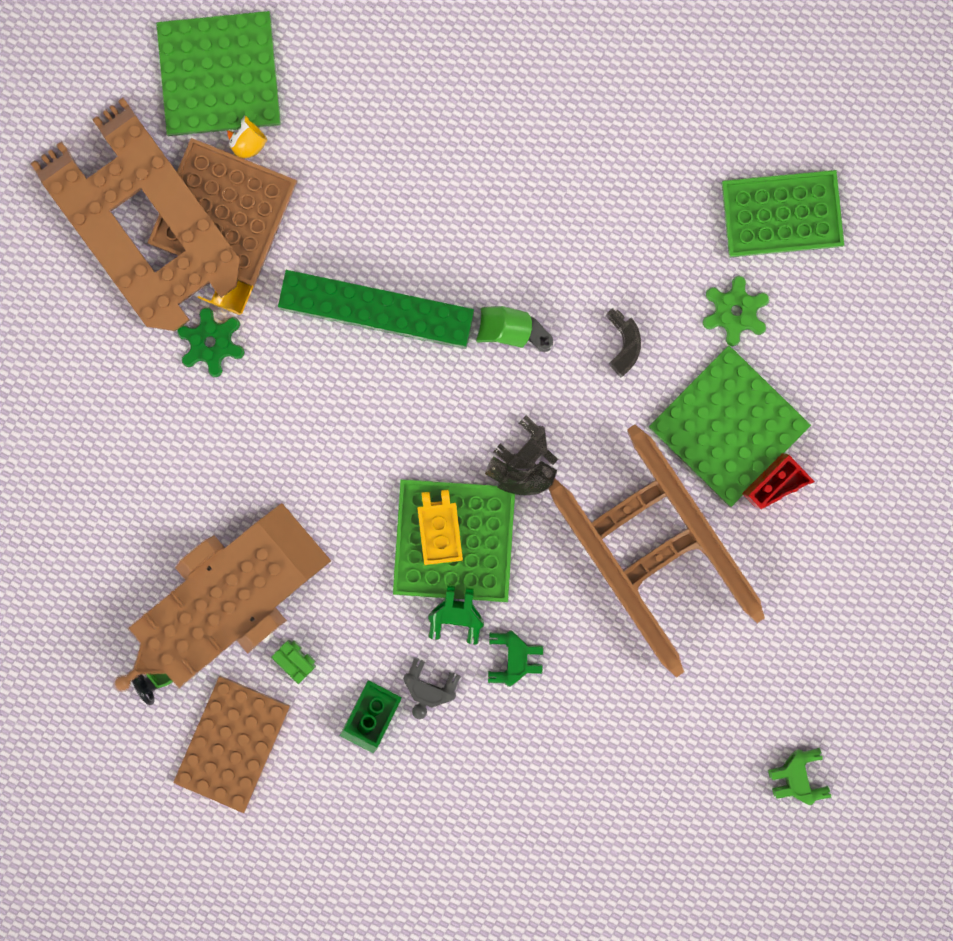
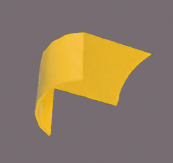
(233, 301)

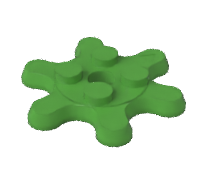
(735, 324)

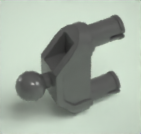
(427, 693)

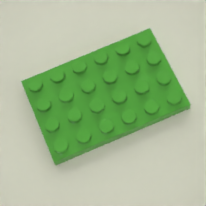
(782, 213)

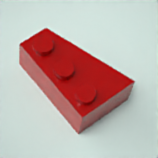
(776, 482)

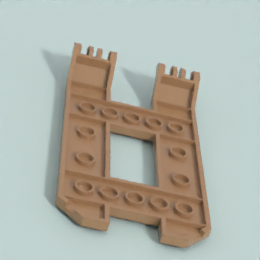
(137, 168)

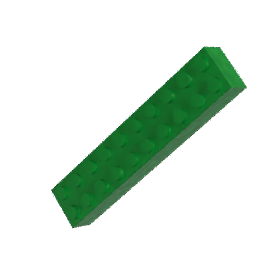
(376, 309)

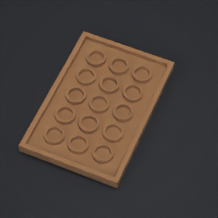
(231, 744)

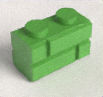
(294, 661)

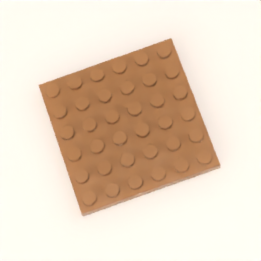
(240, 200)

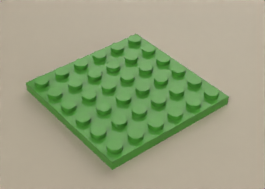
(218, 73)
(729, 425)
(485, 538)

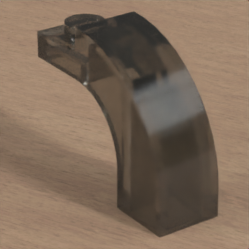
(631, 343)
(521, 481)

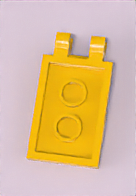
(439, 530)

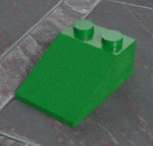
(370, 717)

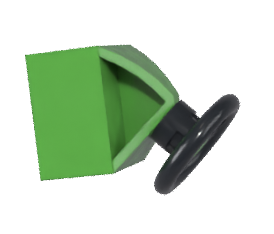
(149, 684)

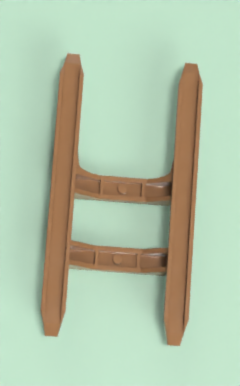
(696, 536)

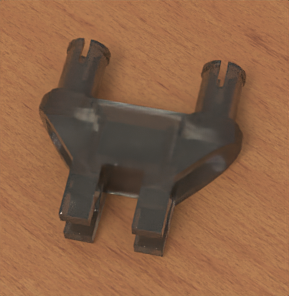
(530, 451)

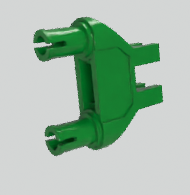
(458, 614)
(517, 658)

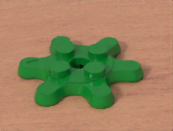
(223, 344)

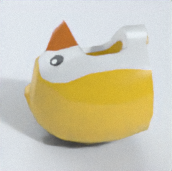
(248, 140)

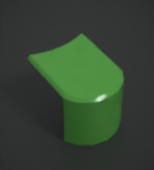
(504, 326)

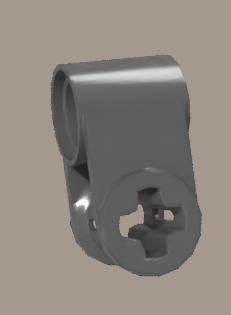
(539, 333)

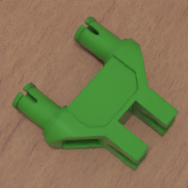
(796, 778)

